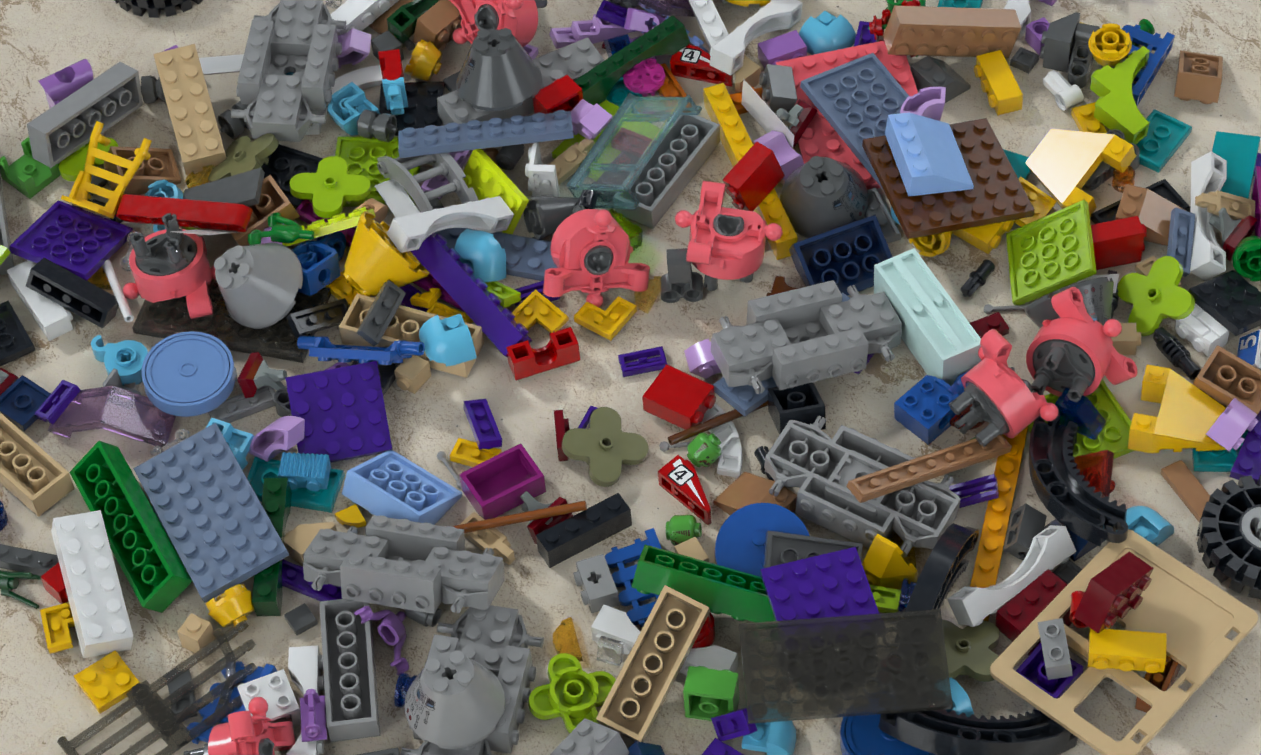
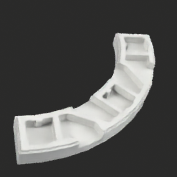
(362, 77)
(731, 457)

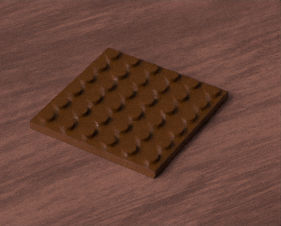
(995, 193)

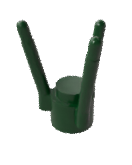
(10, 581)

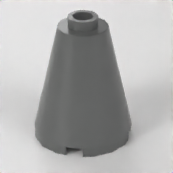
(546, 214)

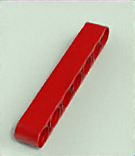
(188, 212)

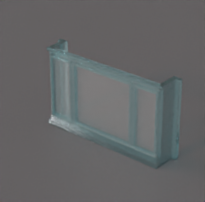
(627, 148)

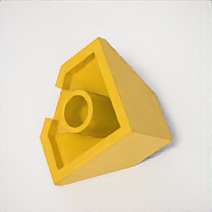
(886, 566)

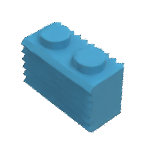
(305, 470)

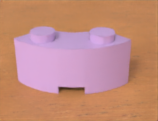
(354, 47)
(926, 103)
(589, 119)
(785, 154)
(701, 359)
(1232, 424)
(277, 437)

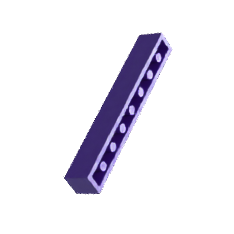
(470, 293)

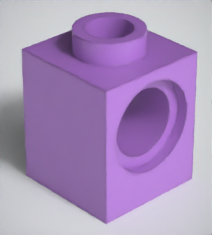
(1034, 33)

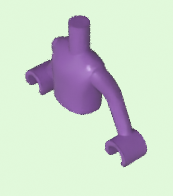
(391, 631)

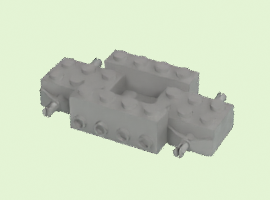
(295, 39)
(805, 337)
(822, 468)
(404, 566)
(501, 644)

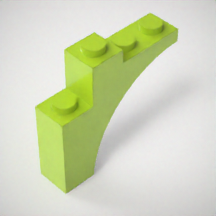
(1116, 102)

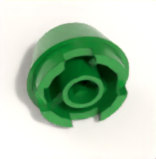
(1248, 258)

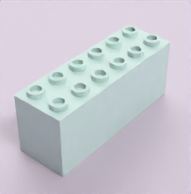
(929, 317)

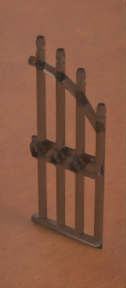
(157, 710)

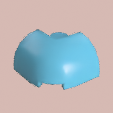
(827, 33)
(347, 107)
(482, 254)
(447, 340)
(238, 440)
(1148, 524)
(772, 738)

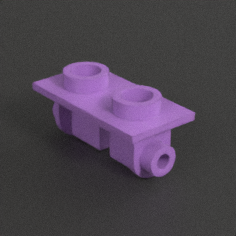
(313, 716)

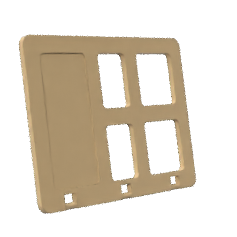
(1175, 603)

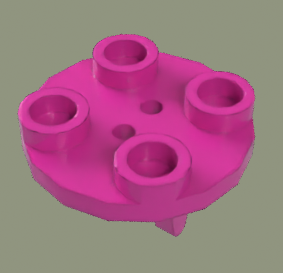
(645, 77)

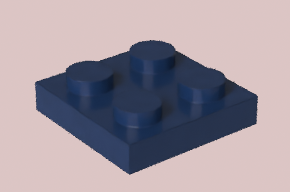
(22, 401)

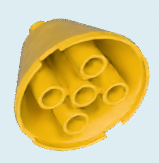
(376, 258)

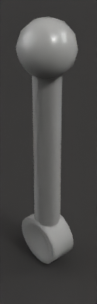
(988, 309)
(664, 446)
(442, 456)

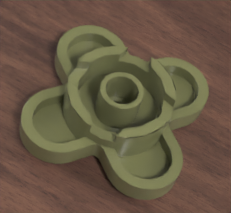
(245, 156)
(605, 446)
(970, 649)

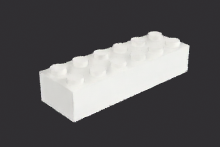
(92, 584)

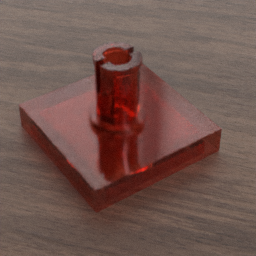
(1097, 470)

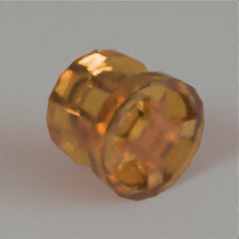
(1121, 179)

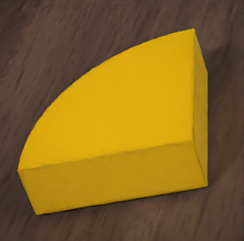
(426, 299)
(351, 516)

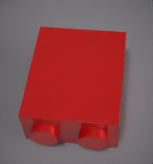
(753, 177)
(1118, 242)
(679, 398)

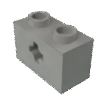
(596, 583)
(1055, 649)

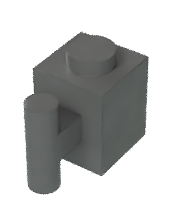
(387, 41)

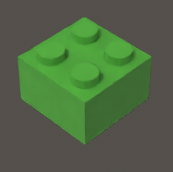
(710, 692)

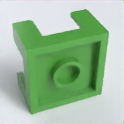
(27, 173)

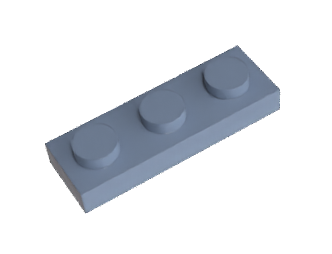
(1181, 238)

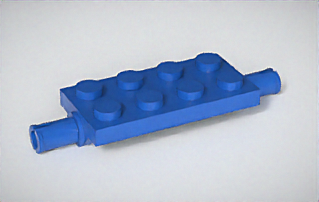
(326, 351)

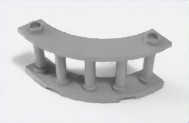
(444, 165)

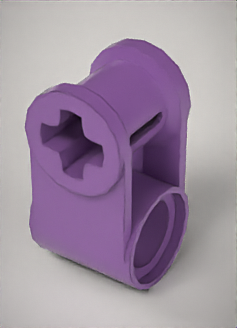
(640, 20)

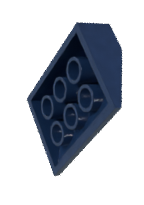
(842, 255)

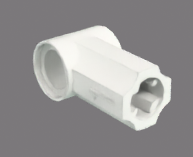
(1065, 93)

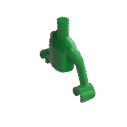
(282, 231)

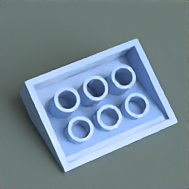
(926, 155)
(399, 489)

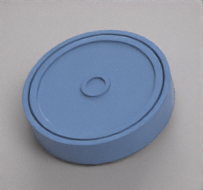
(188, 374)

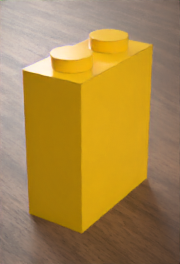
(985, 236)

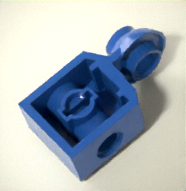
(320, 261)
(926, 407)

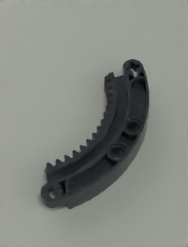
(1064, 489)
(943, 568)
(963, 735)

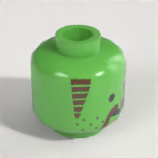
(704, 450)
(682, 528)

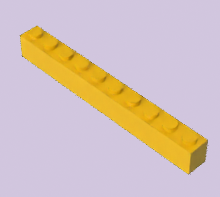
(737, 144)

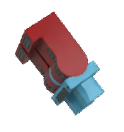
(393, 81)

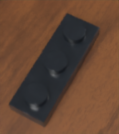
(318, 318)

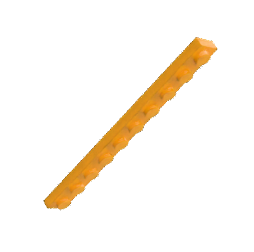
(998, 515)

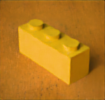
(998, 82)
(1127, 650)

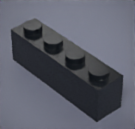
(72, 292)
(584, 530)

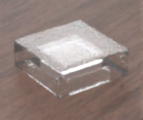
(610, 651)

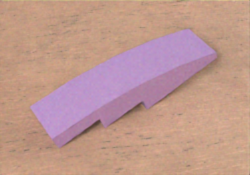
(594, 29)

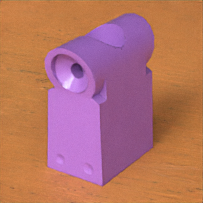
(66, 81)

